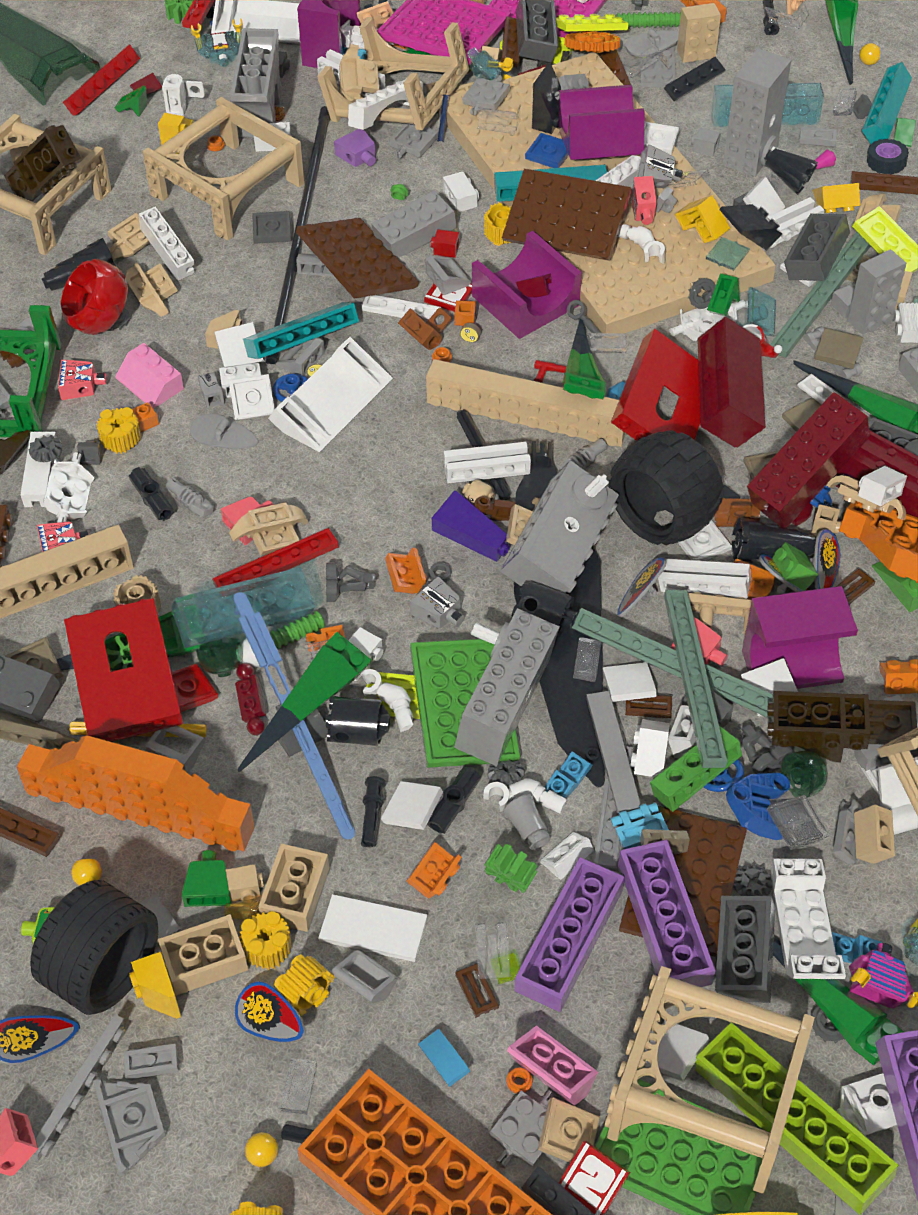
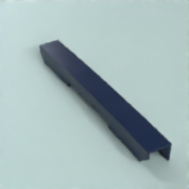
(443, 118)

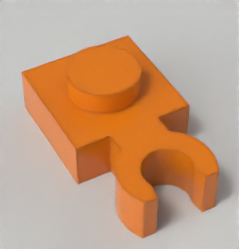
(326, 634)

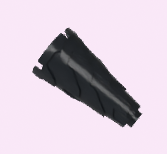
(58, 276)
(760, 538)

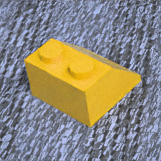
(838, 196)
(153, 985)

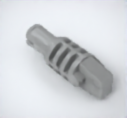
(586, 455)
(190, 498)

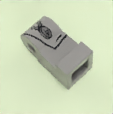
(209, 388)

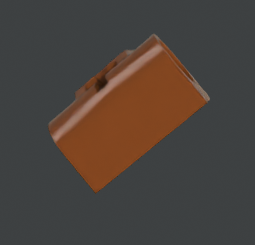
(425, 332)
(733, 509)

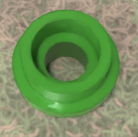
(399, 191)

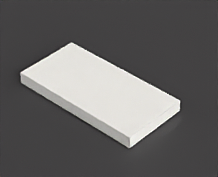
(373, 928)

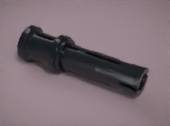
(774, 28)
(373, 801)

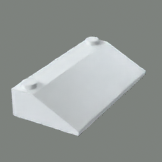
(258, 15)
(331, 396)

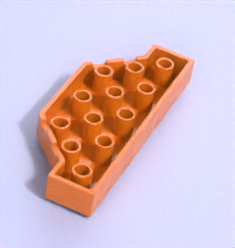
(886, 536)
(136, 788)

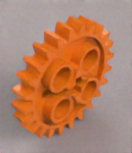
(592, 41)

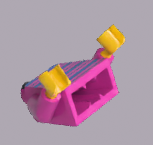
(882, 978)

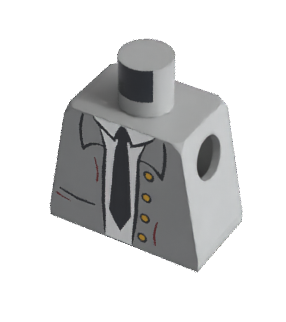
(659, 165)
(437, 605)

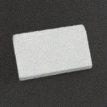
(816, 388)
(566, 854)

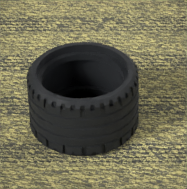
(90, 944)

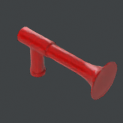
(547, 366)

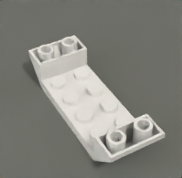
(804, 920)

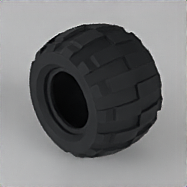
(670, 475)

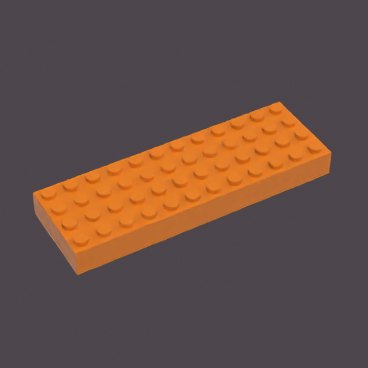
(402, 1162)

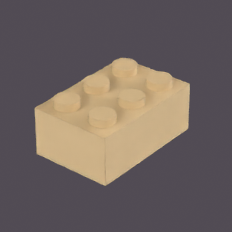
(698, 32)
(295, 885)
(203, 954)

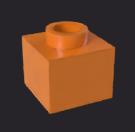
(465, 312)
(146, 416)

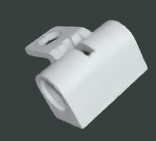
(175, 93)

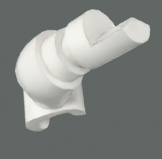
(645, 239)
(391, 694)
(525, 787)

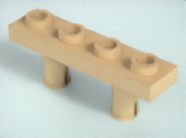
(720, 605)

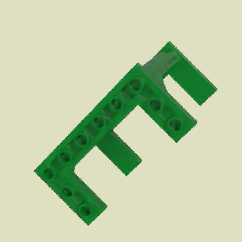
(45, 341)

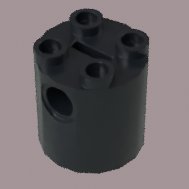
(551, 605)
(356, 721)

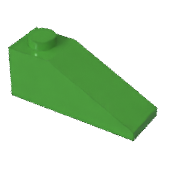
(904, 588)

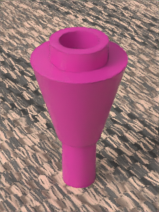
(826, 159)

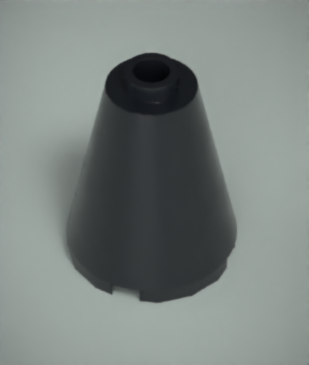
(791, 168)

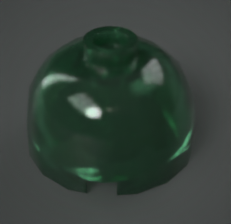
(220, 656)
(805, 770)

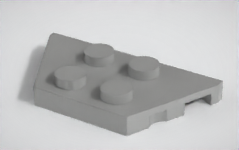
(130, 1121)

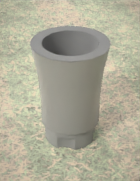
(527, 821)

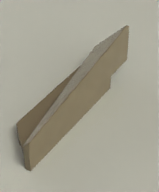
(27, 732)

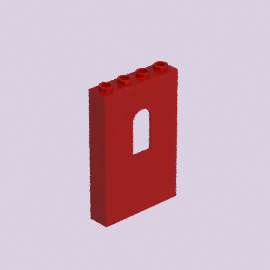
(659, 365)
(131, 698)

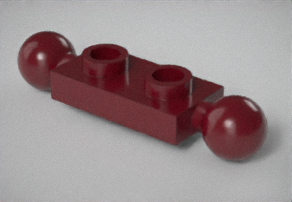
(250, 699)

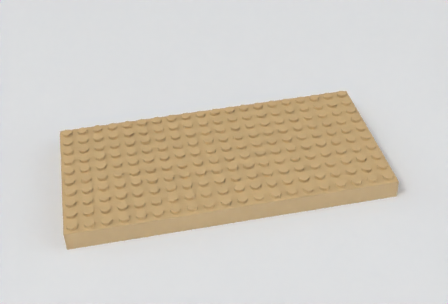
(625, 290)

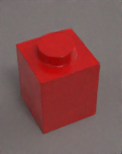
(445, 243)

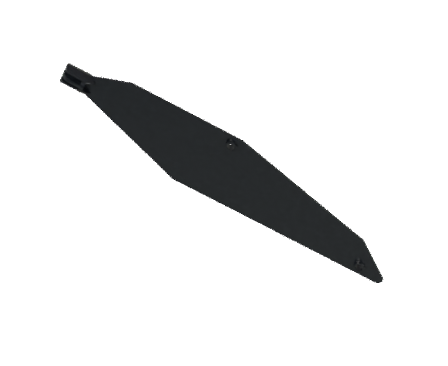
(563, 693)

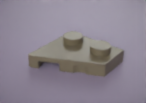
(677, 840)

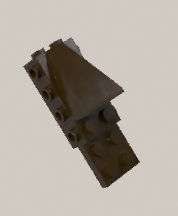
(43, 164)
(836, 721)

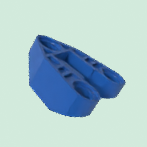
(750, 802)

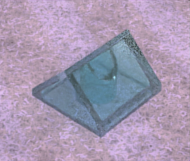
(760, 311)

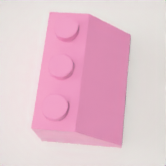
(149, 376)
(553, 1064)

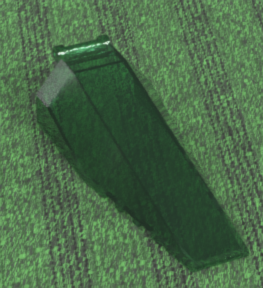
(34, 52)

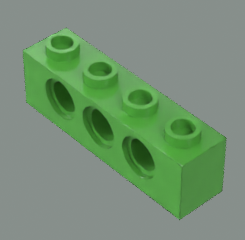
(687, 776)

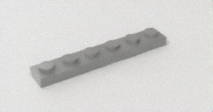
(72, 1097)

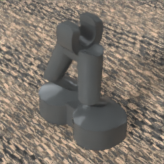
(365, 581)
(764, 762)

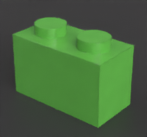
(795, 566)

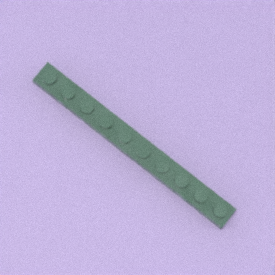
(820, 295)
(666, 660)
(695, 680)

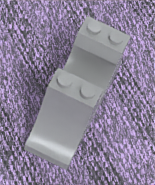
(257, 75)

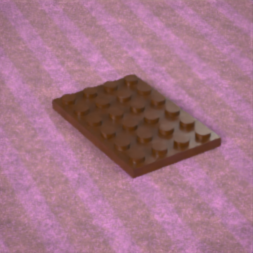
(568, 213)
(357, 257)
(706, 870)

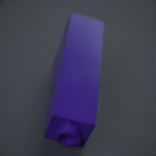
(469, 527)

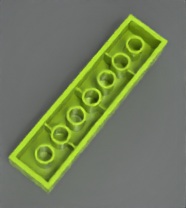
(812, 1131)

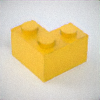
(172, 125)
(705, 217)

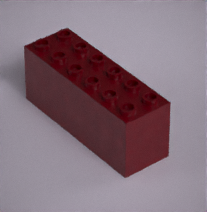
(730, 383)
(881, 452)
(809, 460)

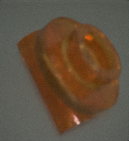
(280, 113)

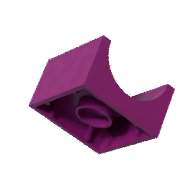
(321, 26)
(600, 122)
(509, 305)
(802, 631)

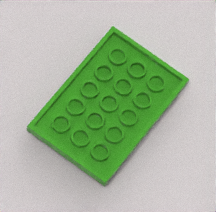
(444, 683)
(683, 1168)

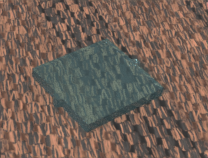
(727, 253)

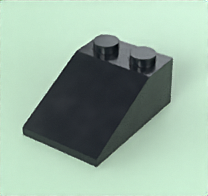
(545, 105)
(753, 224)

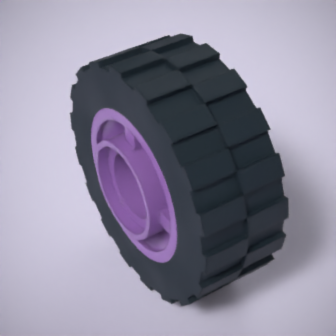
(887, 156)

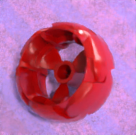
(93, 297)

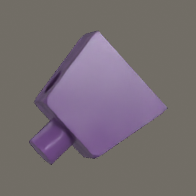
(356, 148)

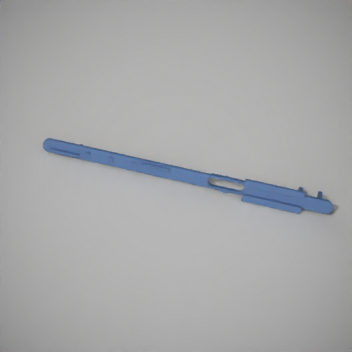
(267, 656)

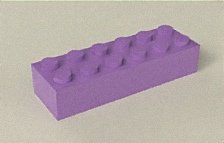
(665, 913)
(569, 934)
(900, 1068)

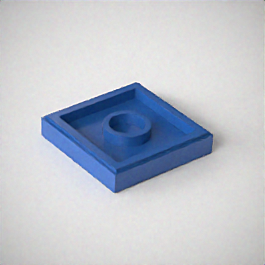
(547, 151)

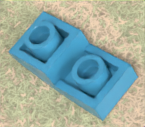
(569, 776)
(853, 948)
(444, 1057)

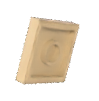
(566, 1129)

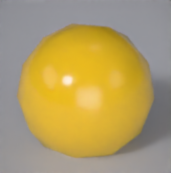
(869, 54)
(85, 871)
(261, 1149)

